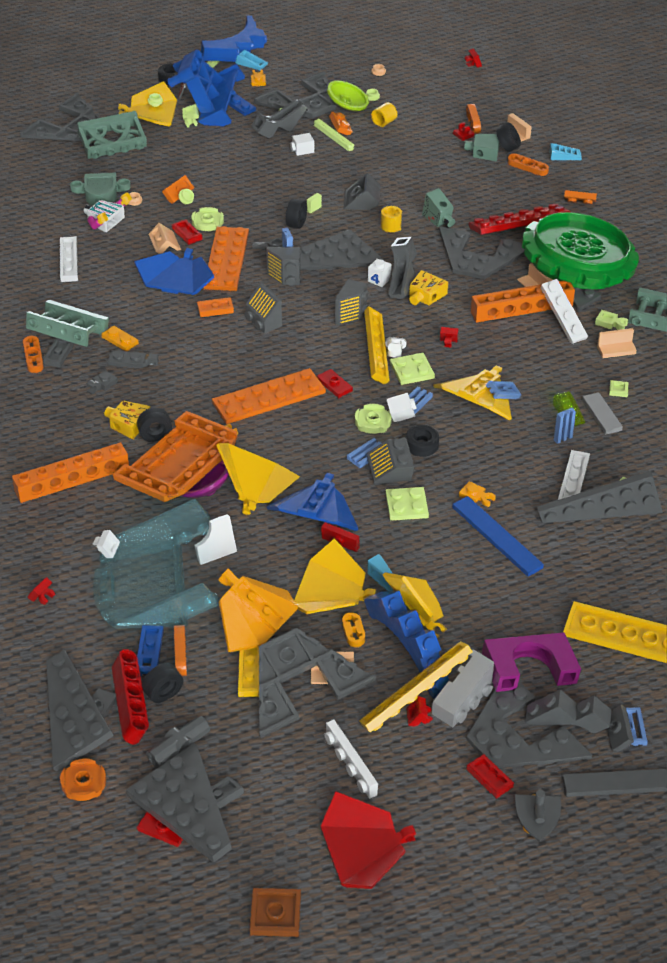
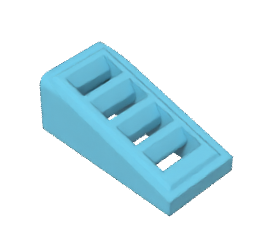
(248, 59)
(561, 152)
(376, 568)

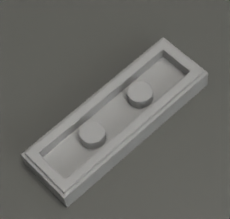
(602, 413)

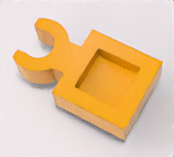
(258, 79)
(477, 493)

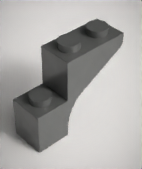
(284, 118)
(403, 272)
(562, 710)

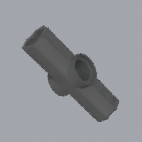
(178, 740)

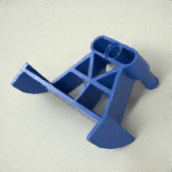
(208, 87)

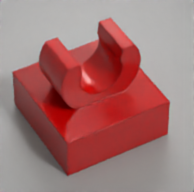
(473, 58)
(463, 132)
(449, 335)
(41, 590)
(418, 712)

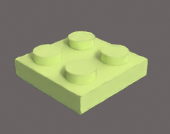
(412, 368)
(407, 503)

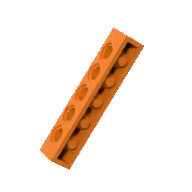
(514, 302)
(69, 472)

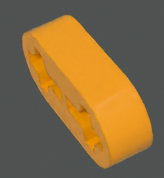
(357, 628)

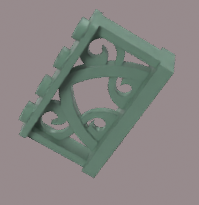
(118, 123)

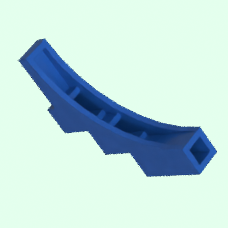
(229, 48)
(406, 625)

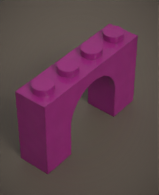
(549, 648)

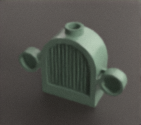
(100, 187)

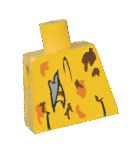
(427, 288)
(124, 417)

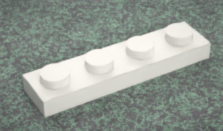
(68, 259)
(564, 311)
(574, 474)
(354, 764)

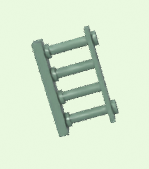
(653, 299)
(67, 322)

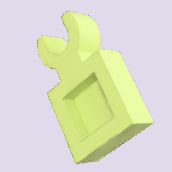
(190, 115)
(610, 320)

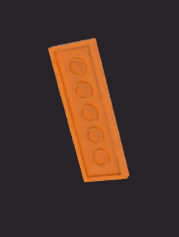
(227, 258)
(268, 396)

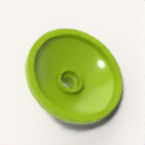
(347, 96)

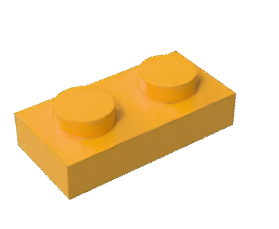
(120, 338)

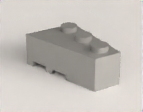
(465, 691)

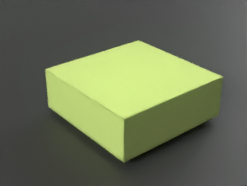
(314, 203)
(618, 388)

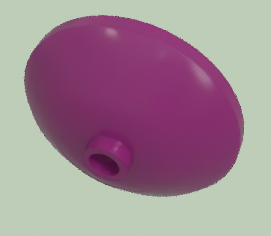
(209, 483)

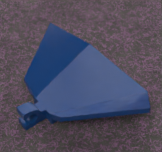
(173, 273)
(319, 503)

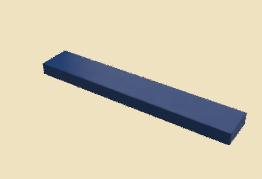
(498, 536)

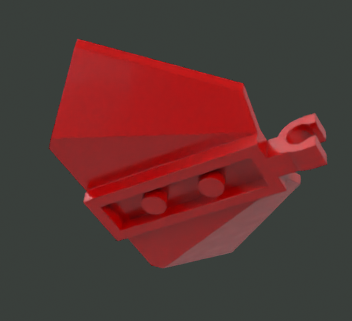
(362, 841)

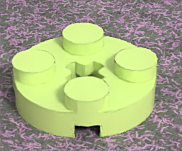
(207, 219)
(366, 424)

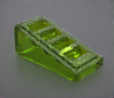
(566, 399)

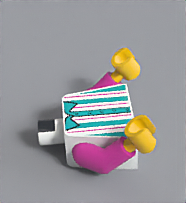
(105, 214)

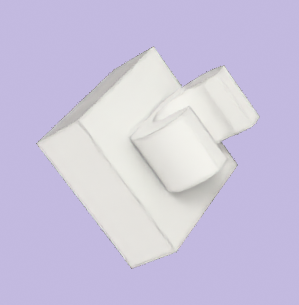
(107, 543)

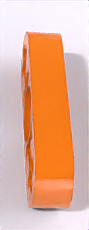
(473, 117)
(522, 163)
(31, 350)
(180, 649)

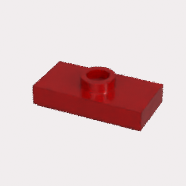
(187, 232)
(335, 383)
(343, 537)
(490, 776)
(154, 828)

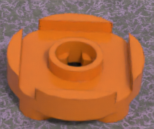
(86, 790)

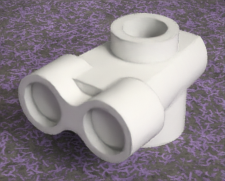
(395, 346)

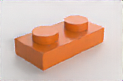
(340, 123)
(173, 190)
(573, 196)
(215, 307)

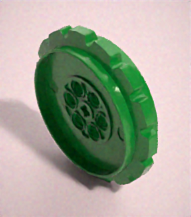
(580, 250)

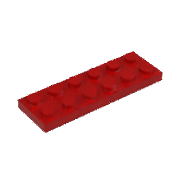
(513, 220)

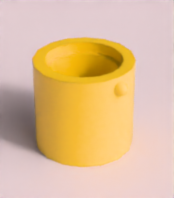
(384, 114)
(391, 219)

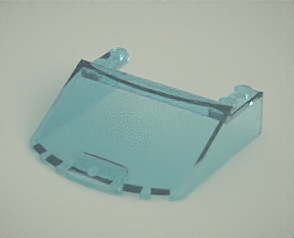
(147, 574)

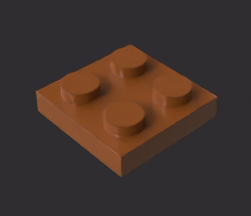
(275, 912)

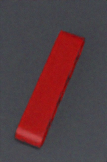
(130, 697)

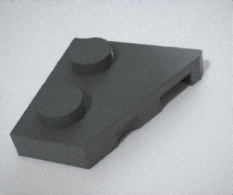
(584, 298)

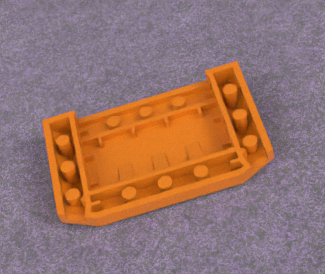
(178, 458)

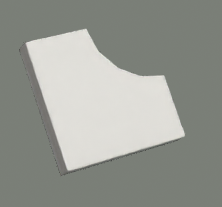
(217, 542)

